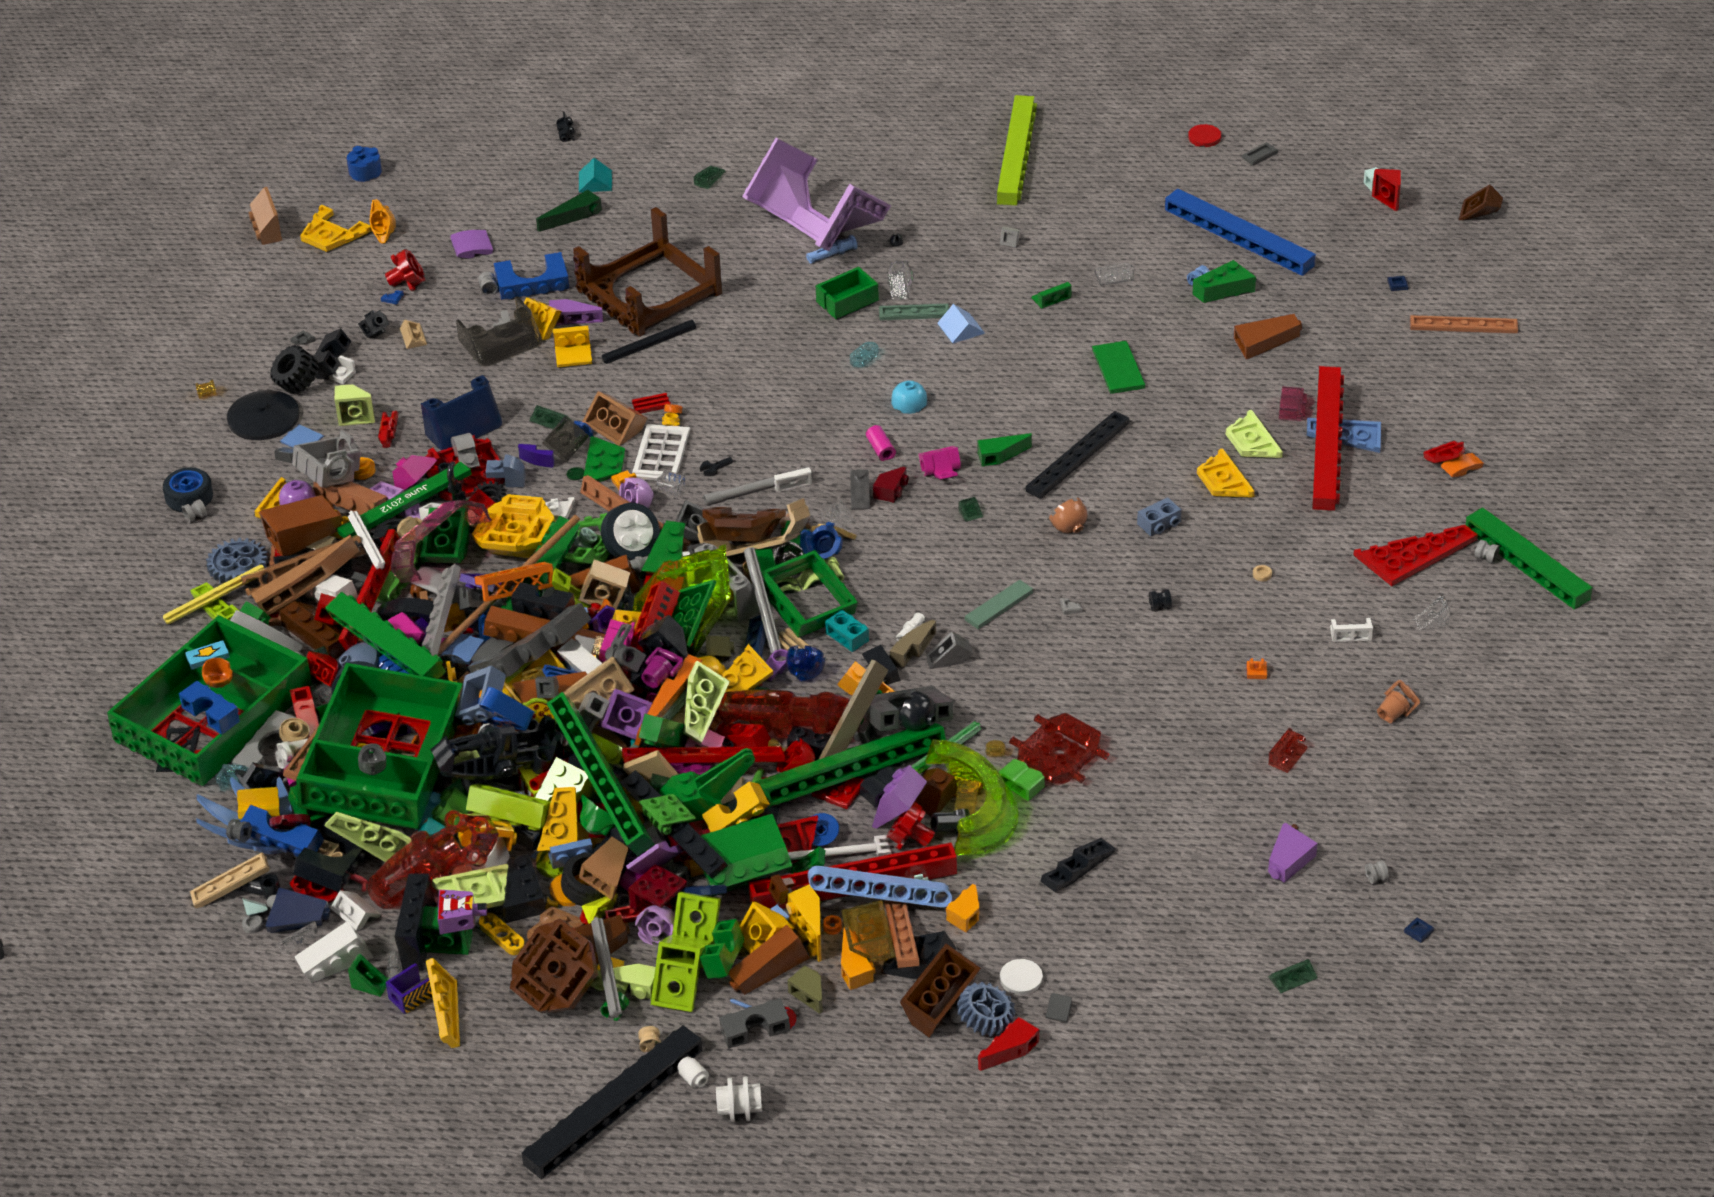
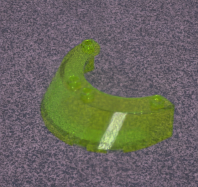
(999, 814)

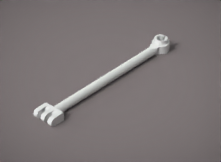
(880, 845)

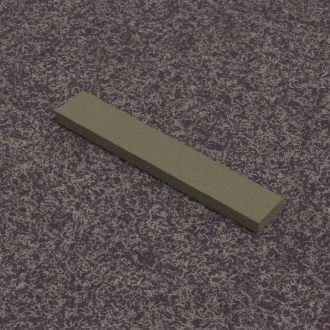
(855, 709)

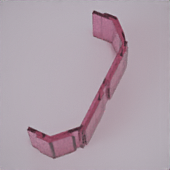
(403, 556)

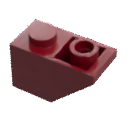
(888, 484)

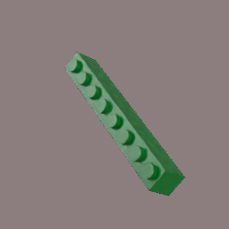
(554, 555)
(1530, 559)
(384, 637)

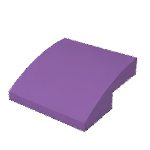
(471, 242)
(658, 855)

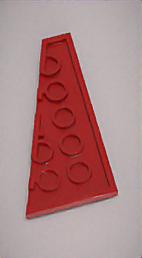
(1412, 554)

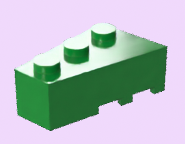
(1224, 282)
(667, 547)

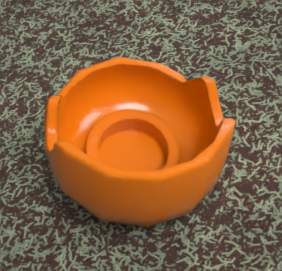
(217, 672)

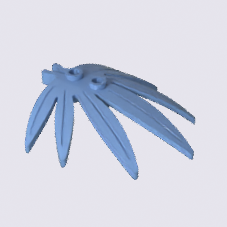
(226, 815)

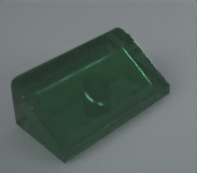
(546, 417)
(1293, 976)

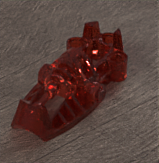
(782, 710)
(426, 856)

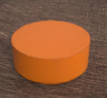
(673, 408)

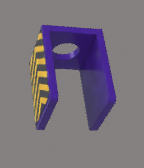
(404, 981)

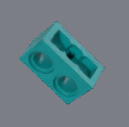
(847, 630)

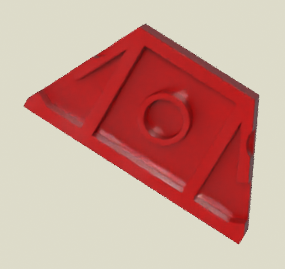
(798, 834)

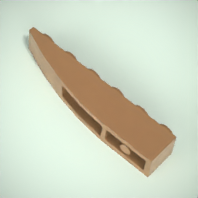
(304, 576)

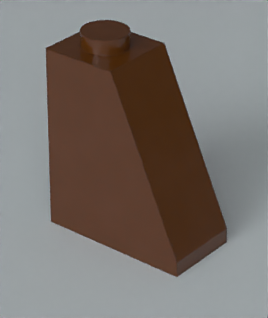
(615, 930)

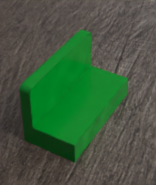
(1053, 295)

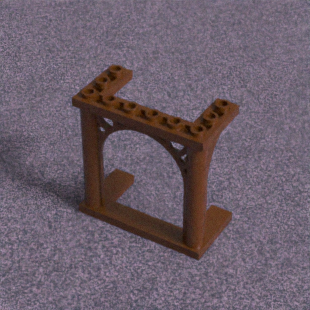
(635, 314)

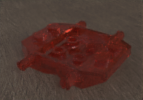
(1041, 745)

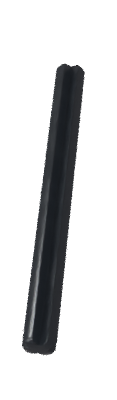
(648, 341)

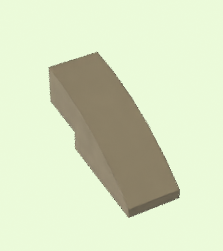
(913, 643)

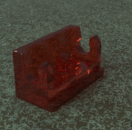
(1287, 751)

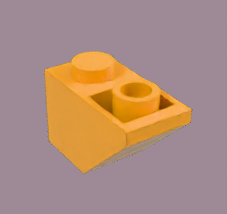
(964, 910)

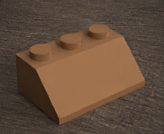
(265, 218)
(613, 419)

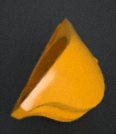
(381, 221)

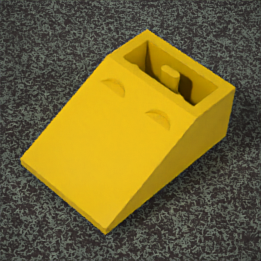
(805, 917)

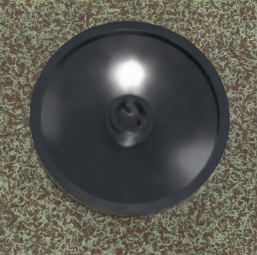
(263, 415)

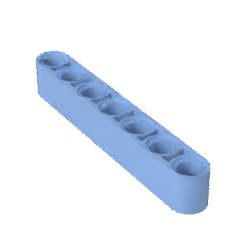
(871, 880)

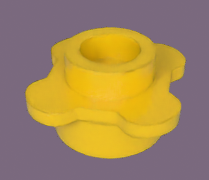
(670, 419)

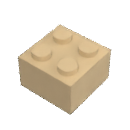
(604, 583)

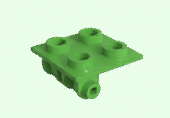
(665, 811)

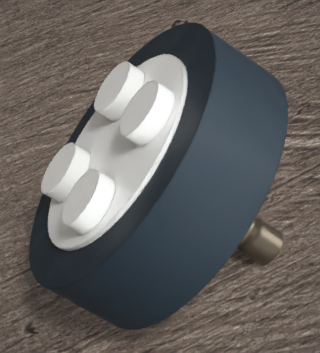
(629, 530)

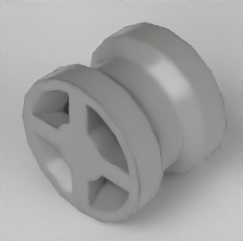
(1376, 872)

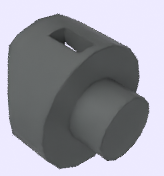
(373, 762)

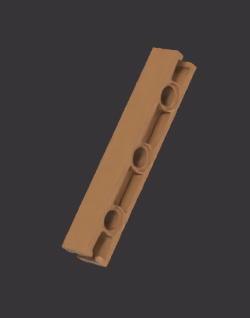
(280, 568)

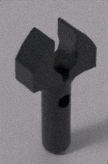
(712, 467)

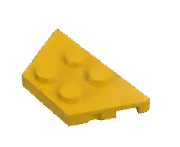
(1223, 477)

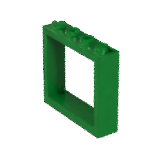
(787, 609)

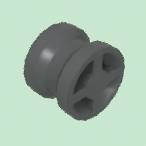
(239, 830)

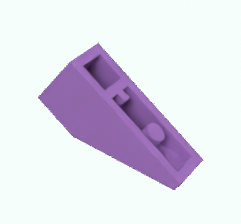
(576, 312)

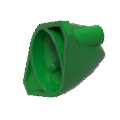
(595, 819)

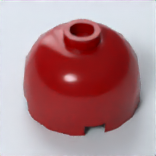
(796, 755)

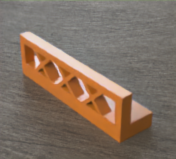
(511, 575)

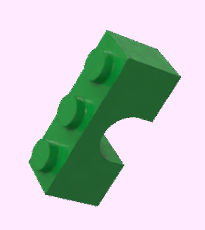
(719, 957)

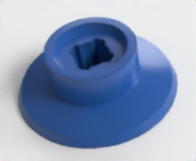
(829, 825)

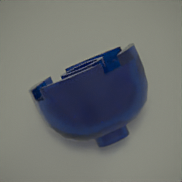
(805, 662)

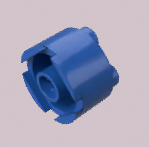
(364, 163)

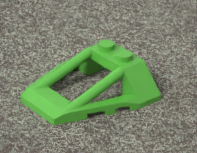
(587, 555)

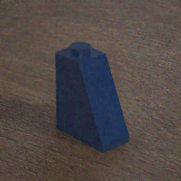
(296, 911)

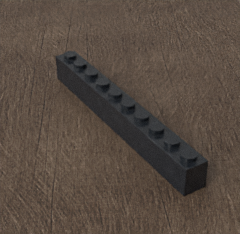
(610, 1102)

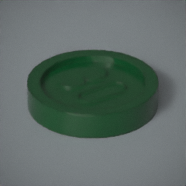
(575, 473)

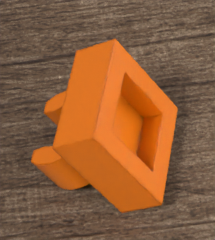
(1256, 669)

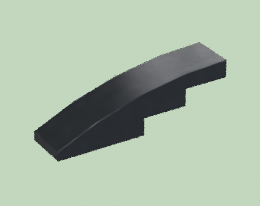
(1082, 861)

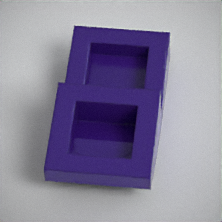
(530, 454)

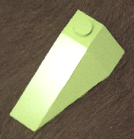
(703, 697)
(373, 838)

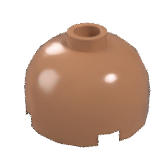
(1070, 516)

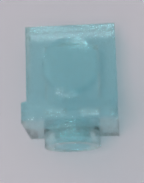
(226, 772)

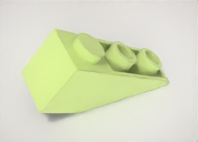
(637, 975)

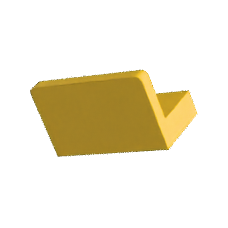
(260, 797)

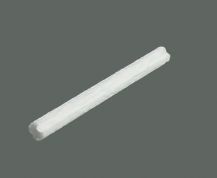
(366, 540)

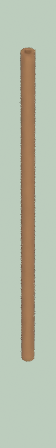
(485, 605)

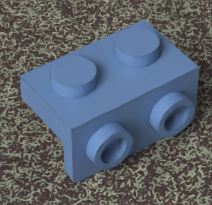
(562, 853)

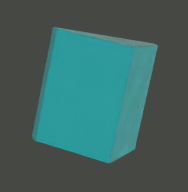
(595, 177)

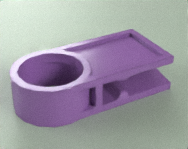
(776, 666)

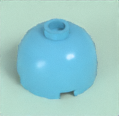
(909, 397)

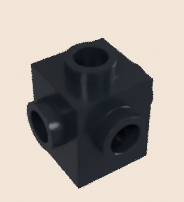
(374, 323)

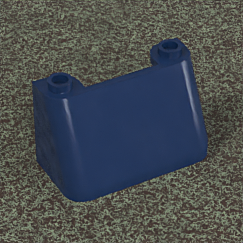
(469, 413)

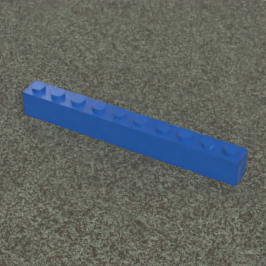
(1240, 232)

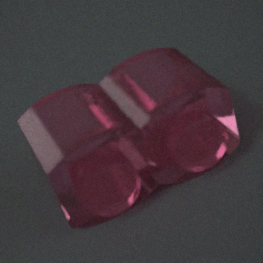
(1292, 403)

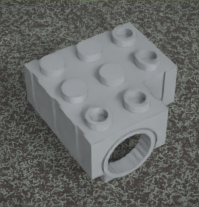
(327, 460)

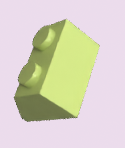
(353, 405)

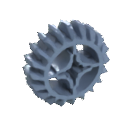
(989, 1004)

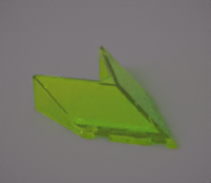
(690, 571)

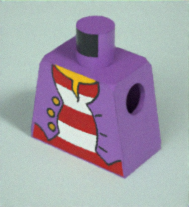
(458, 911)

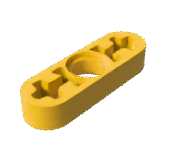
(500, 926)

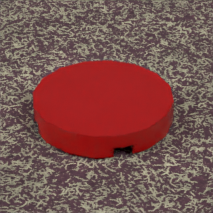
(1204, 135)

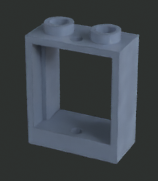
(468, 710)

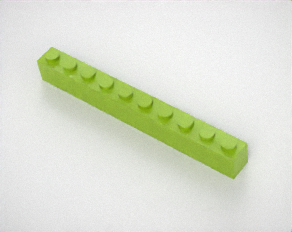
(1016, 150)

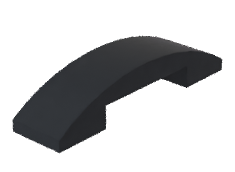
(410, 606)

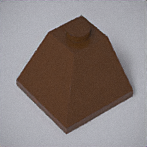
(1481, 203)
(936, 791)

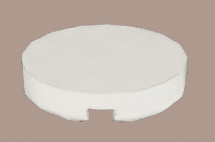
(1021, 977)

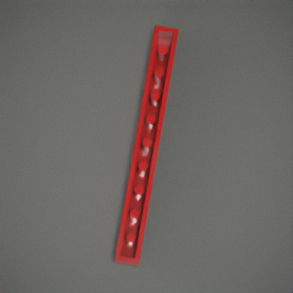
(1326, 440)
(930, 861)

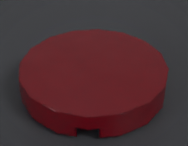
(289, 821)

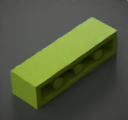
(508, 805)

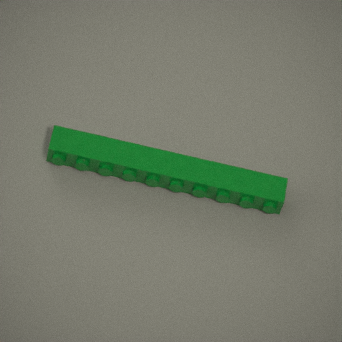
(849, 764)
(600, 774)

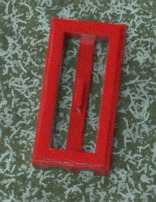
(650, 403)

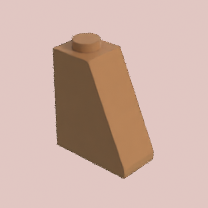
(605, 867)

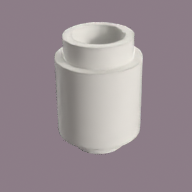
(693, 1072)

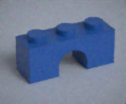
(219, 712)

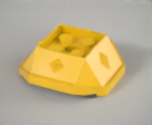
(515, 526)

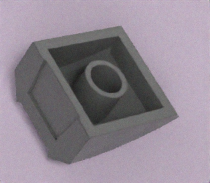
(692, 517)

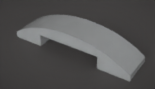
(266, 631)

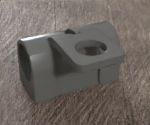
(627, 657)

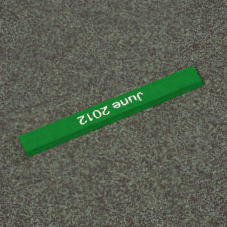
(405, 500)

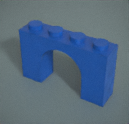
(553, 279)

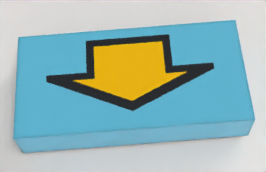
(198, 656)

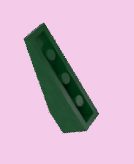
(575, 209)

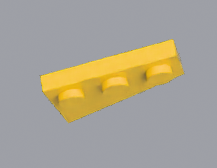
(562, 819)

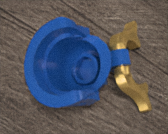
(824, 539)

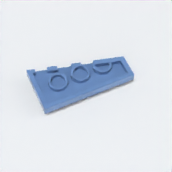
(1355, 433)

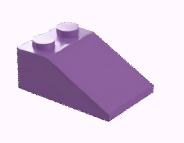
(898, 795)

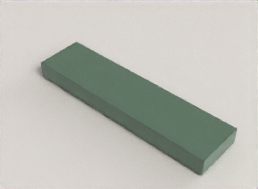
(921, 311)
(999, 604)

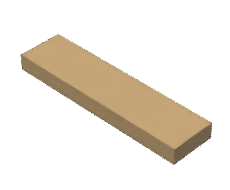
(230, 880)

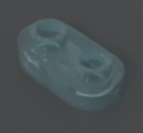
(864, 354)

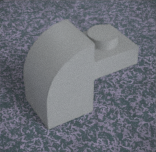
(465, 450)

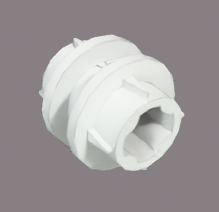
(738, 1099)

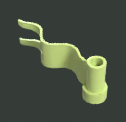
(809, 576)

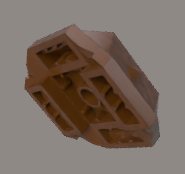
(740, 526)
(536, 965)

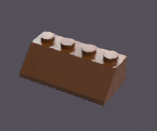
(300, 621)
(938, 989)

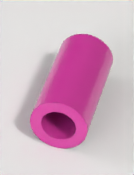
(880, 443)

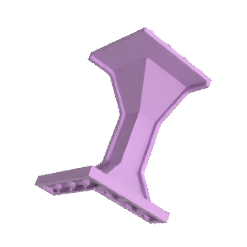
(783, 190)

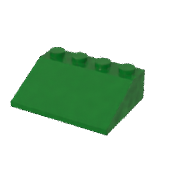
(691, 607)
(751, 851)

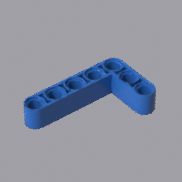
(506, 710)

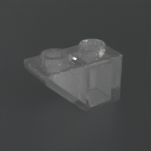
(900, 280)

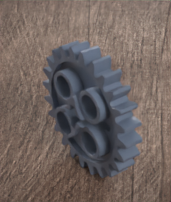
(235, 559)

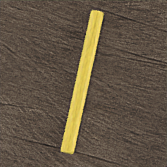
(208, 597)

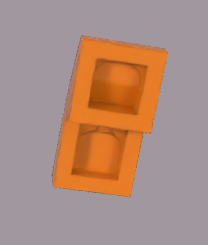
(1460, 465)

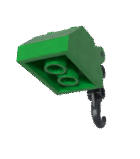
(451, 538)

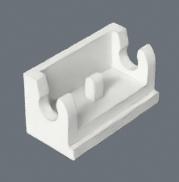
(1351, 632)

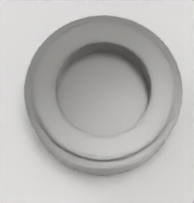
(252, 924)

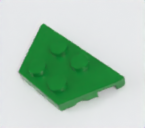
(603, 459)

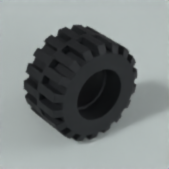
(294, 369)

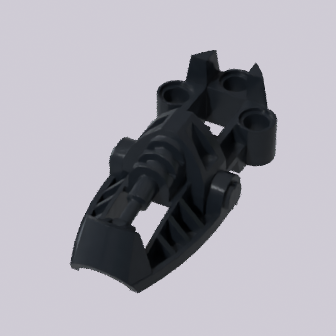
(501, 750)

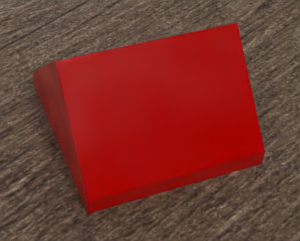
(1387, 187)

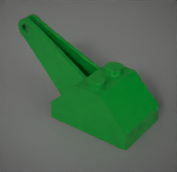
(706, 790)

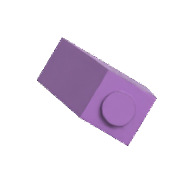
(1290, 853)

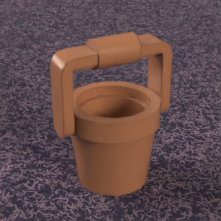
(1396, 703)

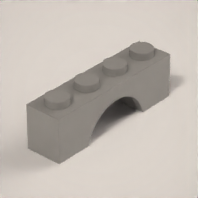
(264, 737)

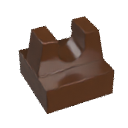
(780, 888)

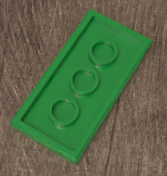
(1118, 367)

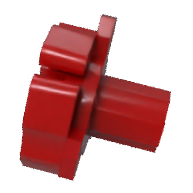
(407, 269)
(909, 825)

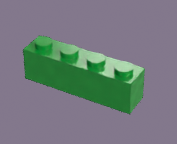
(662, 732)

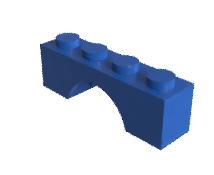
(291, 841)

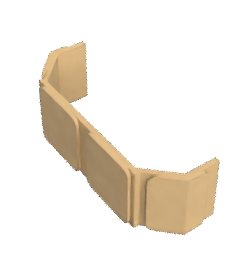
(798, 514)

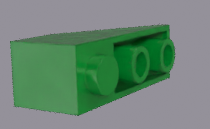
(1000, 449)

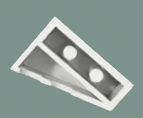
(332, 586)
(332, 953)

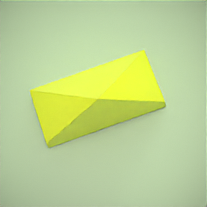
(598, 907)

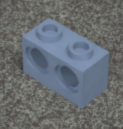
(1159, 517)

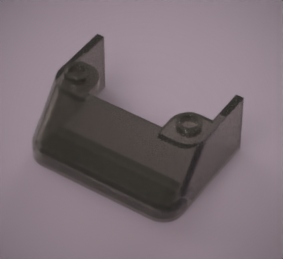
(502, 341)

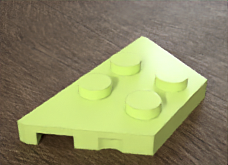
(1252, 438)
(486, 884)

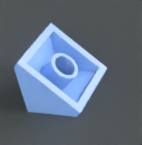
(959, 325)

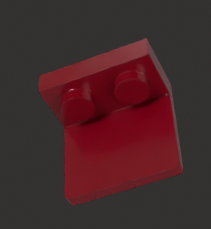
(655, 886)

